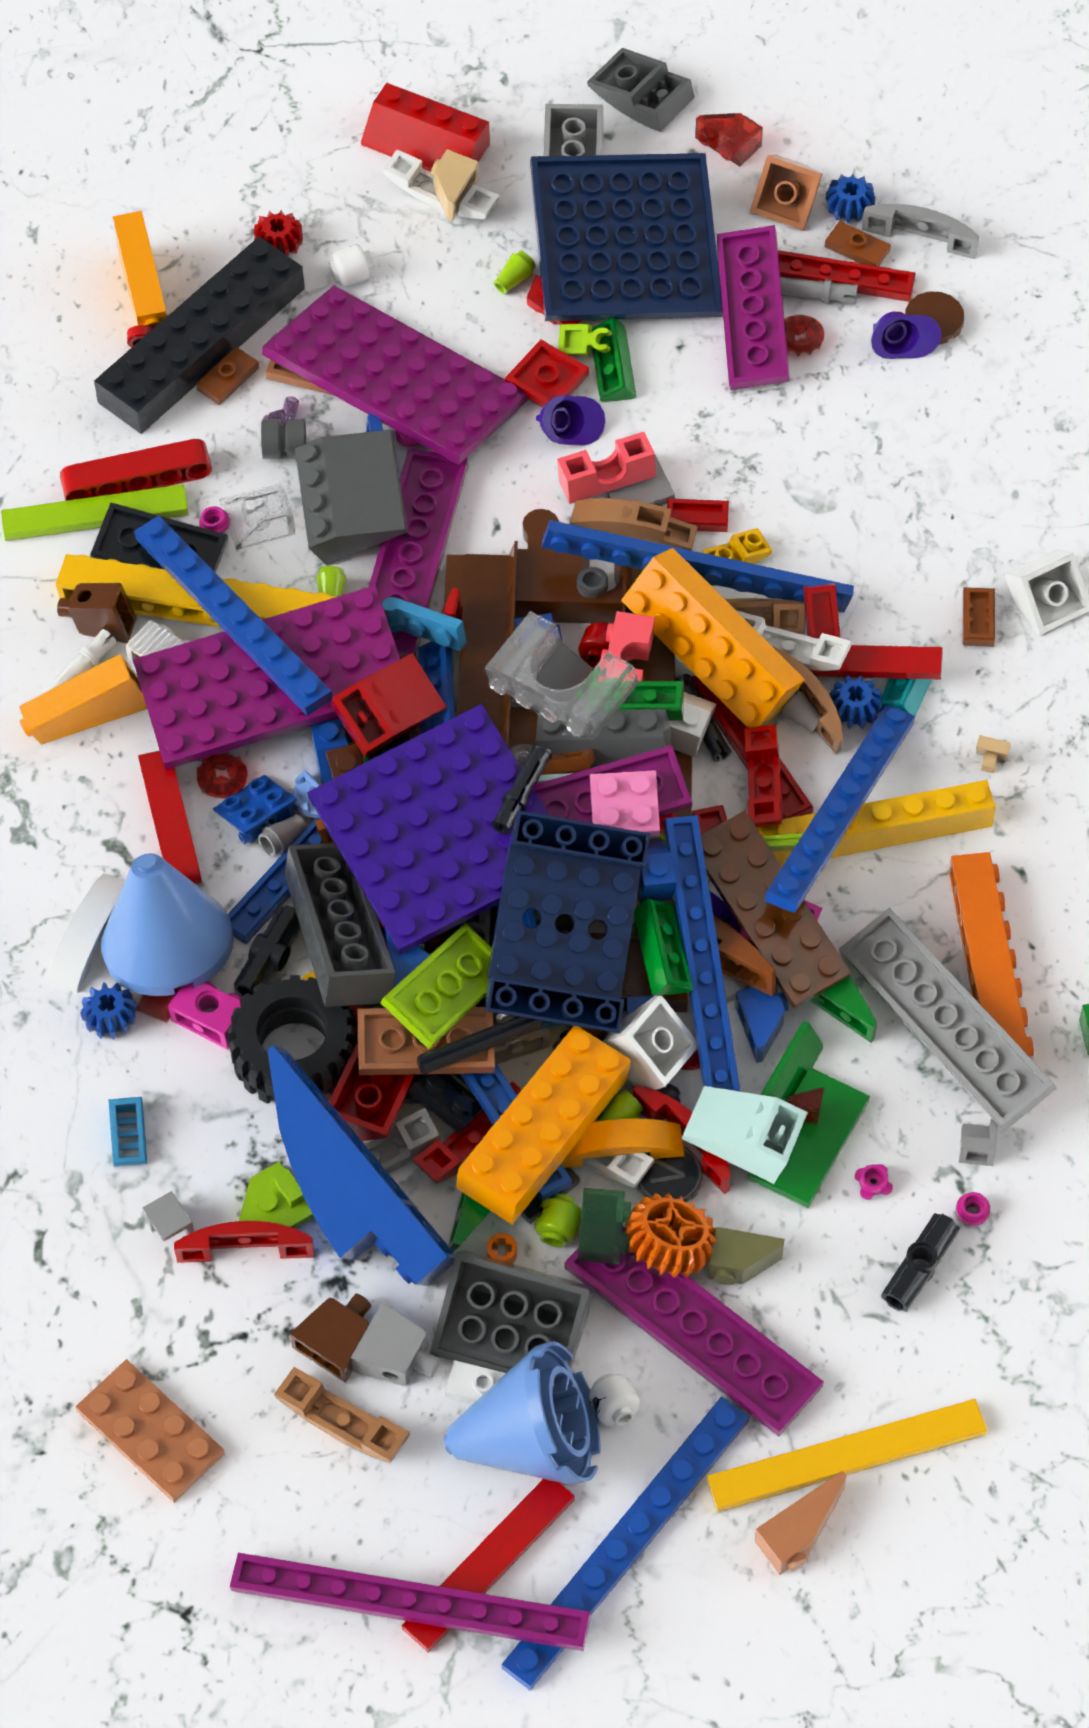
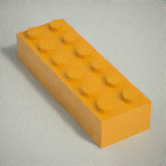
(713, 639)
(543, 1124)

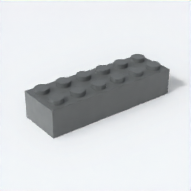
(338, 927)

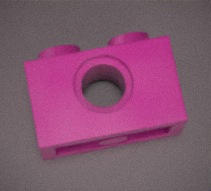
(189, 1006)

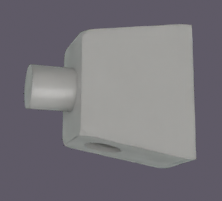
(393, 1349)

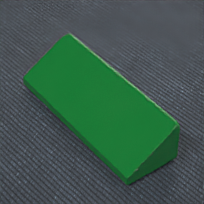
(614, 367)
(657, 695)
(662, 948)
(794, 1064)

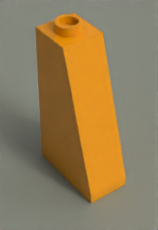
(139, 269)
(84, 702)

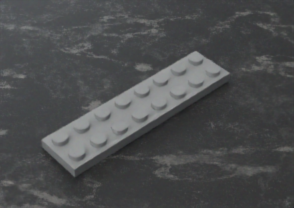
(947, 1019)

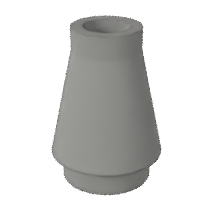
(801, 711)
(280, 835)

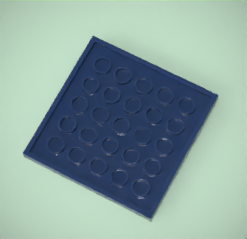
(625, 237)

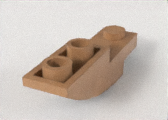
(634, 520)

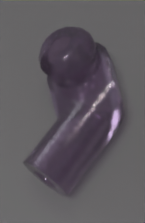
(288, 411)

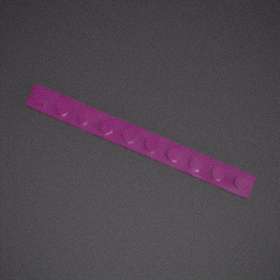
(411, 1601)

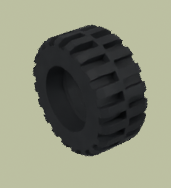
(284, 1004)

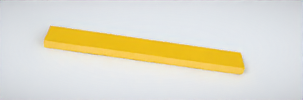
(846, 1454)

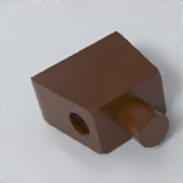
(98, 608)
(333, 1334)

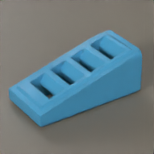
(127, 1105)

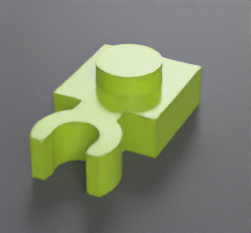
(578, 339)

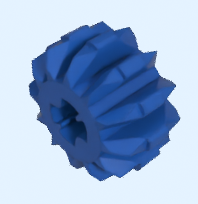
(849, 197)
(856, 701)
(101, 1020)

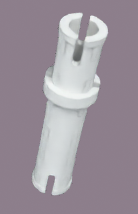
(87, 659)

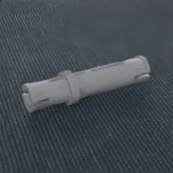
(819, 290)

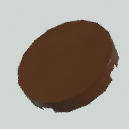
(942, 309)

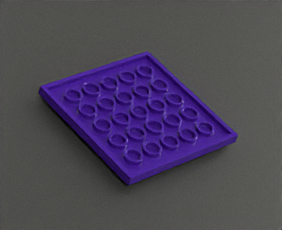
(422, 826)

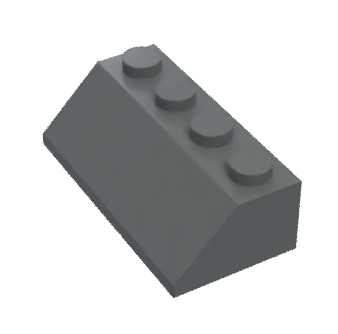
(622, 737)

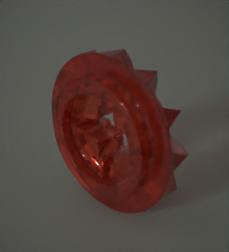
(800, 324)
(222, 786)

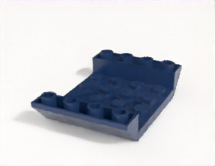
(573, 872)

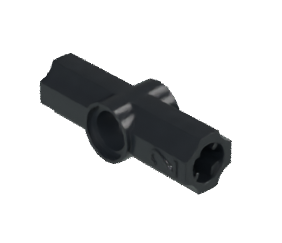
(269, 951)
(929, 1246)

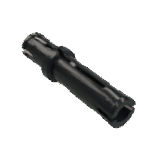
(712, 738)
(517, 797)

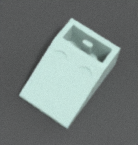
(745, 1129)

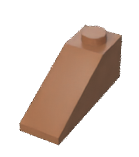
(794, 1531)

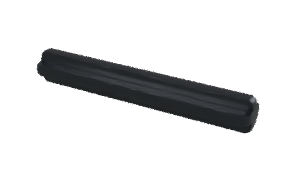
(476, 1043)

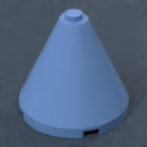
(164, 931)
(532, 1421)

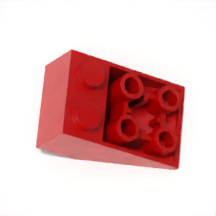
(387, 704)

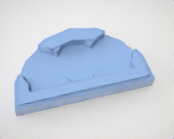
(305, 783)

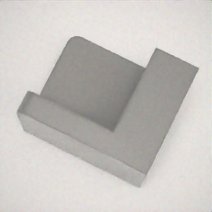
(978, 1144)
(167, 1217)

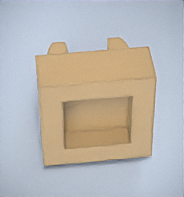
(992, 750)

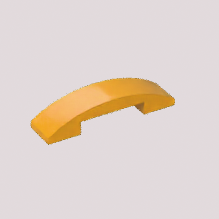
(626, 1137)

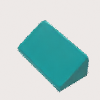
(905, 694)

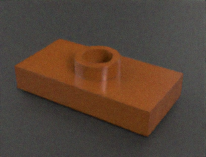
(857, 245)
(227, 375)
(978, 616)

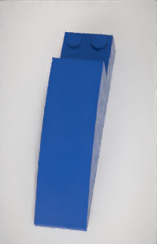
(345, 1182)

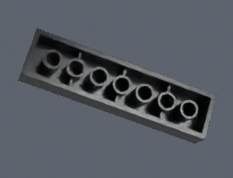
(199, 334)

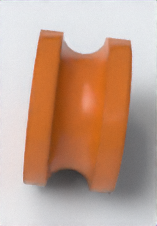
(502, 1239)

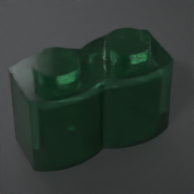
(602, 1226)

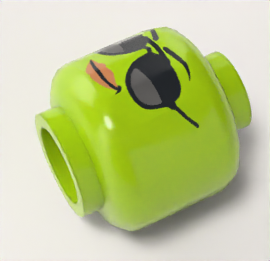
(558, 1220)

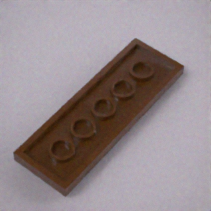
(791, 942)

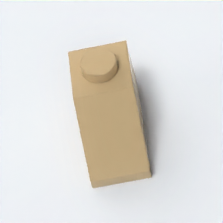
(452, 180)

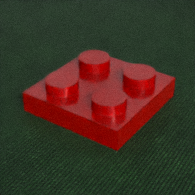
(547, 373)

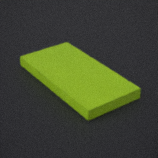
(442, 987)

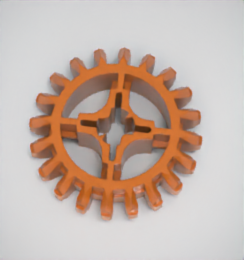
(670, 1235)

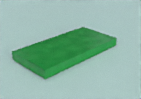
(819, 1142)

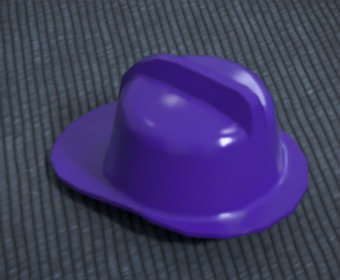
(905, 336)
(572, 420)

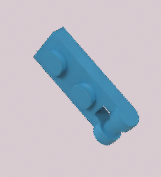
(424, 623)

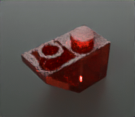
(730, 135)

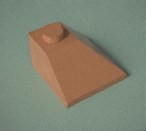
(786, 191)

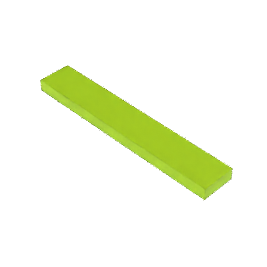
(89, 512)

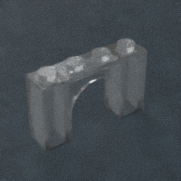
(582, 708)

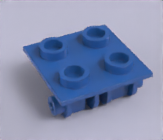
(254, 806)

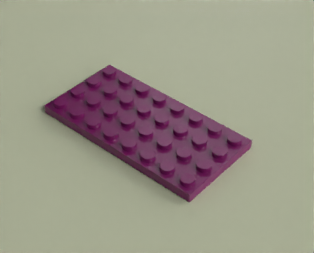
(395, 374)
(217, 699)

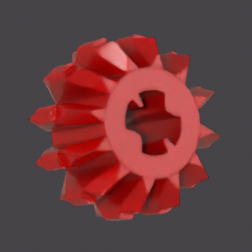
(280, 231)

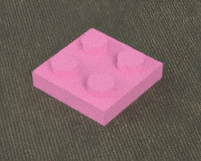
(626, 801)

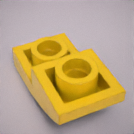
(744, 546)

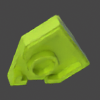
(275, 1198)

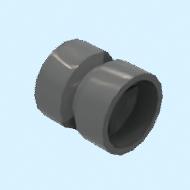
(282, 438)

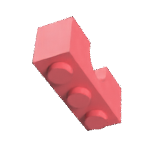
(629, 464)
(630, 638)

